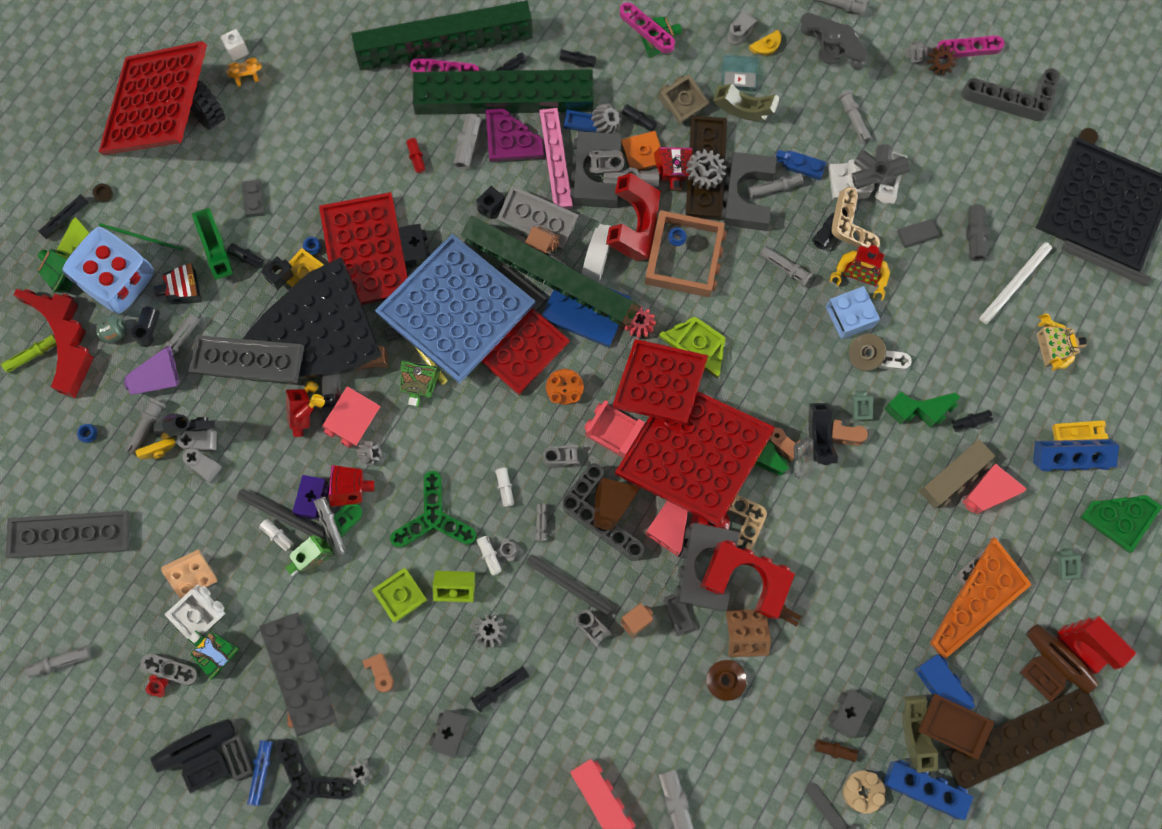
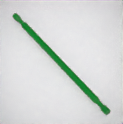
(141, 236)

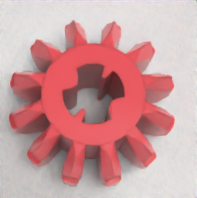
(647, 326)

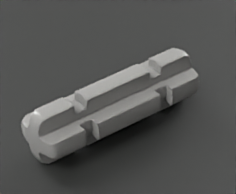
(542, 509)

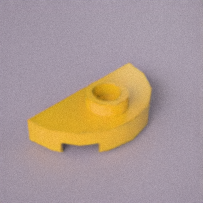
(767, 45)
(156, 449)

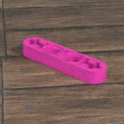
(648, 26)
(969, 43)
(444, 65)

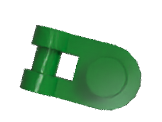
(352, 514)

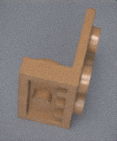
(747, 633)

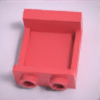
(350, 417)
(613, 429)

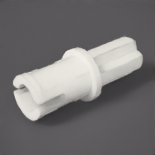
(505, 487)
(276, 535)
(489, 555)

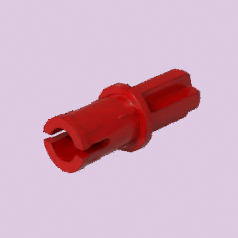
(415, 155)

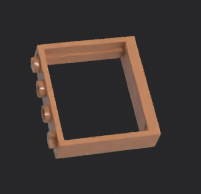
(680, 284)

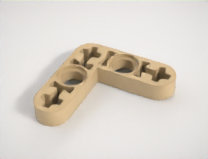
(847, 227)
(749, 521)

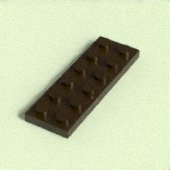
(706, 134)

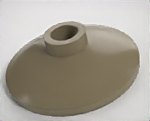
(860, 347)

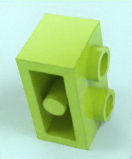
(454, 586)

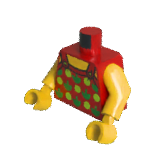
(865, 266)

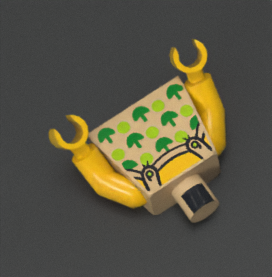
(1058, 343)

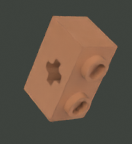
(543, 239)
(637, 620)

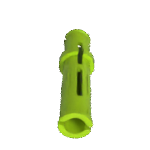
(33, 351)

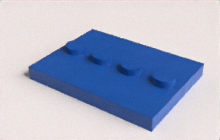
(579, 319)

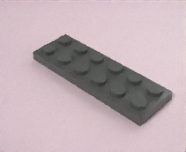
(246, 359)
(67, 534)
(298, 674)

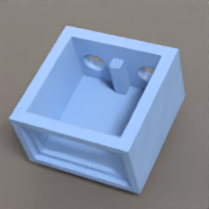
(854, 312)

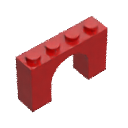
(645, 201)
(775, 578)
(1096, 644)

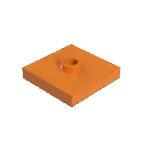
(640, 150)

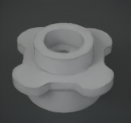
(513, 549)

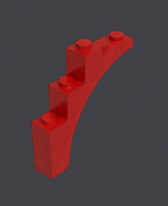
(72, 358)

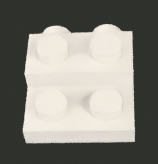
(841, 178)
(195, 612)

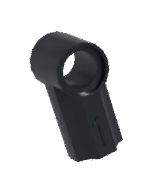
(145, 324)

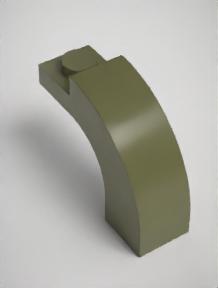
(745, 106)
(919, 746)

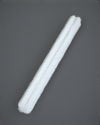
(1015, 283)

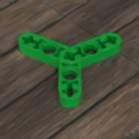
(426, 524)

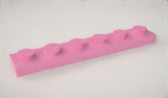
(555, 158)

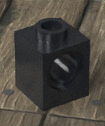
(490, 195)
(278, 280)

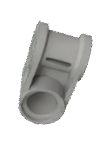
(741, 28)
(604, 161)
(200, 440)
(563, 456)
(203, 465)
(593, 628)

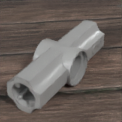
(467, 141)
(650, 177)
(675, 800)

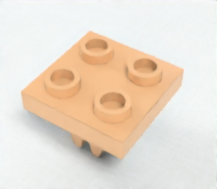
(189, 572)

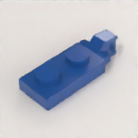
(801, 164)

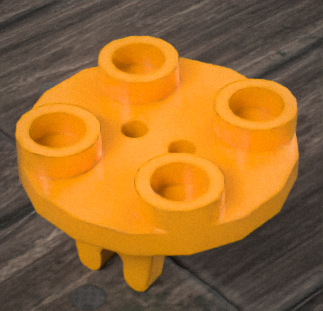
(237, 70)

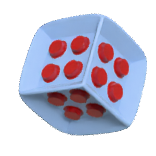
(108, 270)

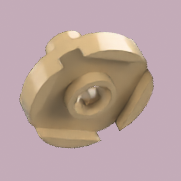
(874, 798)

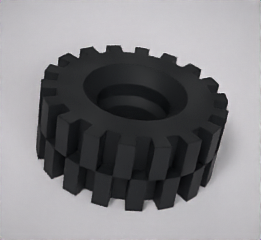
(206, 107)

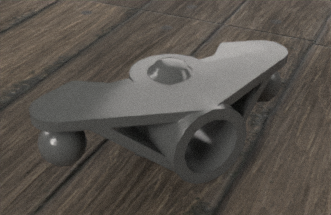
(835, 40)

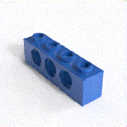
(1106, 455)
(956, 808)

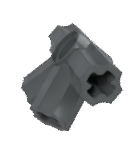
(881, 162)

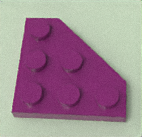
(510, 138)

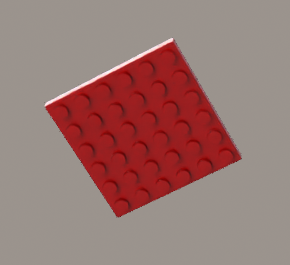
(153, 99)
(698, 462)

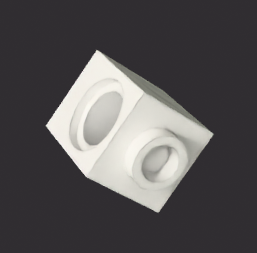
(234, 45)

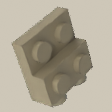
(683, 98)

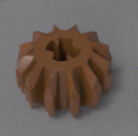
(943, 67)

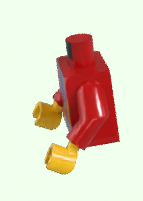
(300, 406)

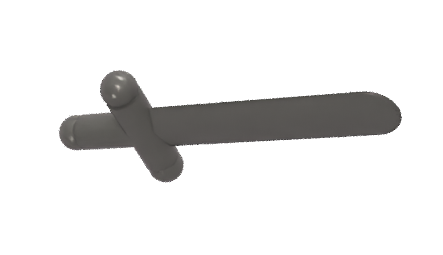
(826, 808)

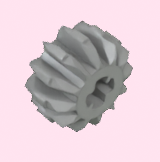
(606, 118)
(495, 625)

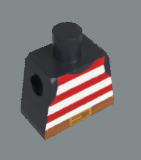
(180, 285)

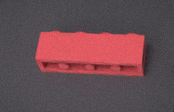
(599, 796)

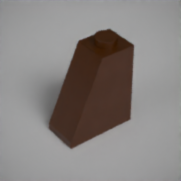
(612, 502)

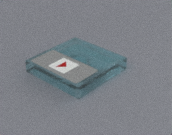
(740, 71)

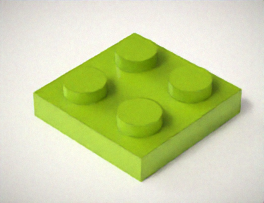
(399, 595)

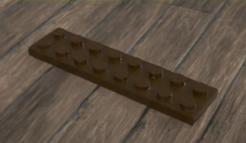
(1026, 738)

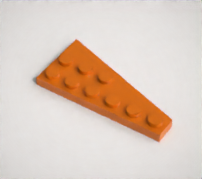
(986, 592)

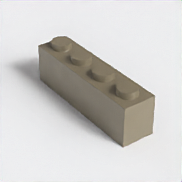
(957, 473)

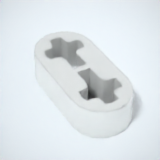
(893, 364)

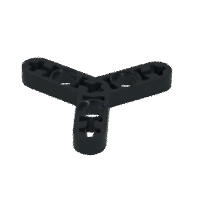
(299, 795)

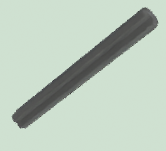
(1106, 263)
(280, 514)
(569, 584)

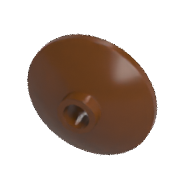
(736, 677)

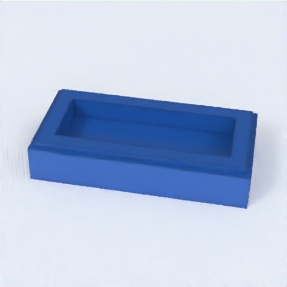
(579, 121)

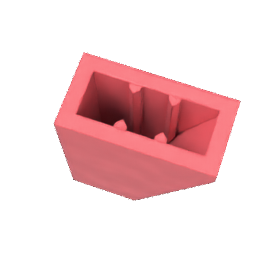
(992, 489)
(669, 528)

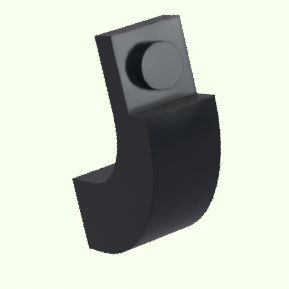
(820, 431)

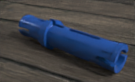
(255, 798)

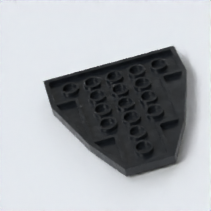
(324, 318)

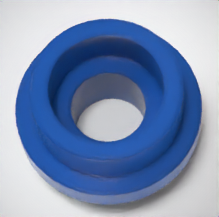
(677, 232)
(312, 241)
(84, 429)

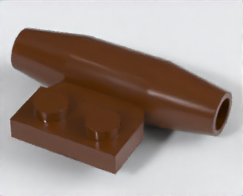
(1055, 666)

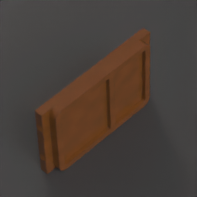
(956, 726)

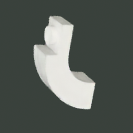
(888, 191)
(596, 254)

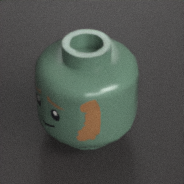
(111, 330)

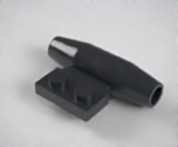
(176, 424)
(197, 755)

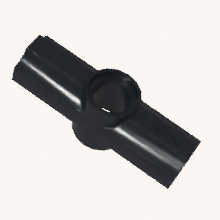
(824, 235)

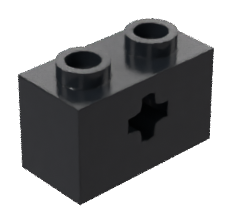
(413, 235)

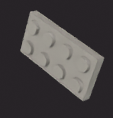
(527, 210)

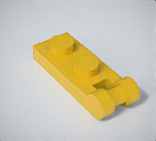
(1079, 430)

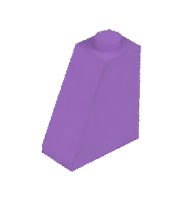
(153, 374)

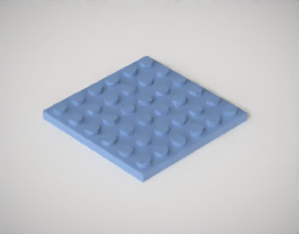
(455, 308)

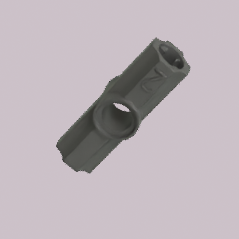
(977, 232)

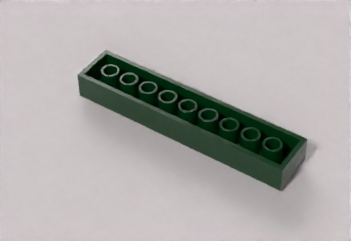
(443, 35)
(509, 90)
(554, 273)

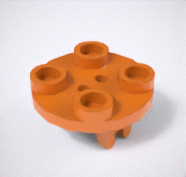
(574, 386)

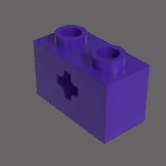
(308, 488)

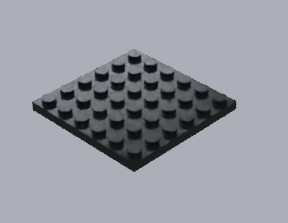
(1104, 204)

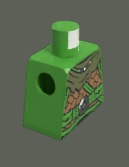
(418, 381)
(309, 555)

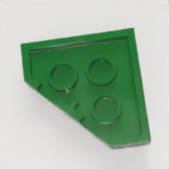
(1122, 519)

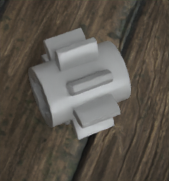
(916, 51)
(369, 453)
(354, 773)

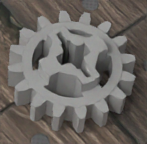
(714, 167)

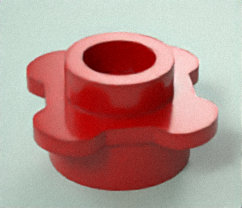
(152, 690)

